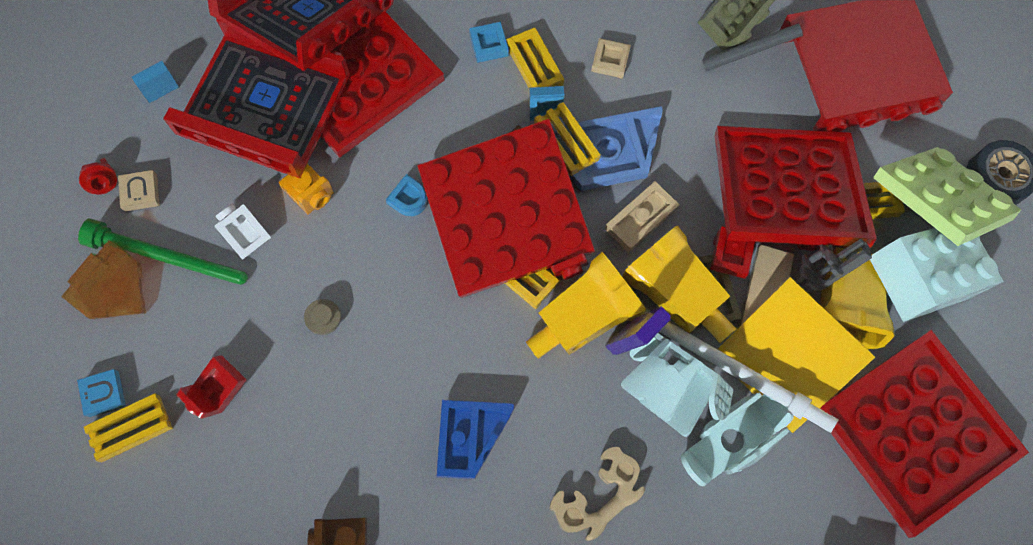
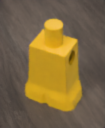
(681, 285)
(860, 305)
(587, 309)

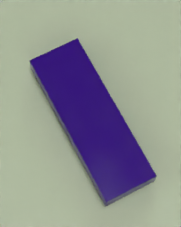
(639, 331)

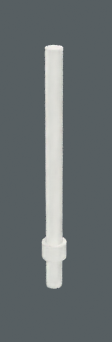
(797, 404)

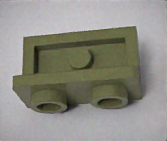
(732, 20)

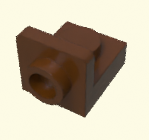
(338, 532)

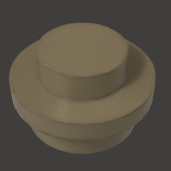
(322, 317)

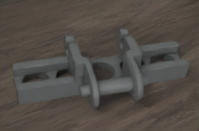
(836, 266)

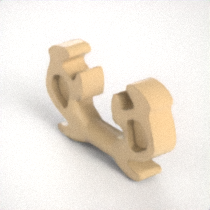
(623, 472)

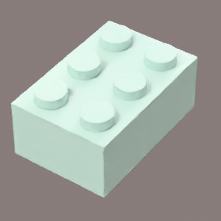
(932, 272)

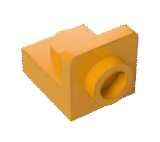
(309, 191)

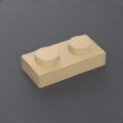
(642, 216)

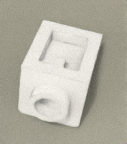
(241, 230)

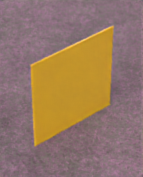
(797, 347)

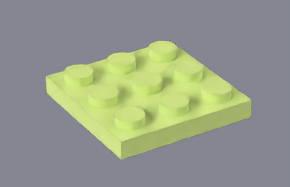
(947, 195)

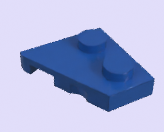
(468, 436)

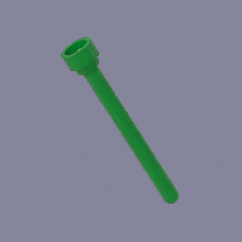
(96, 234)

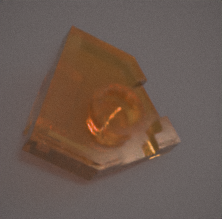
(107, 284)

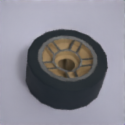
(1006, 160)

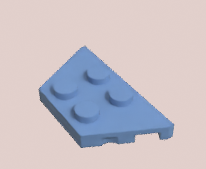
(624, 145)

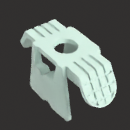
(678, 390)
(756, 420)

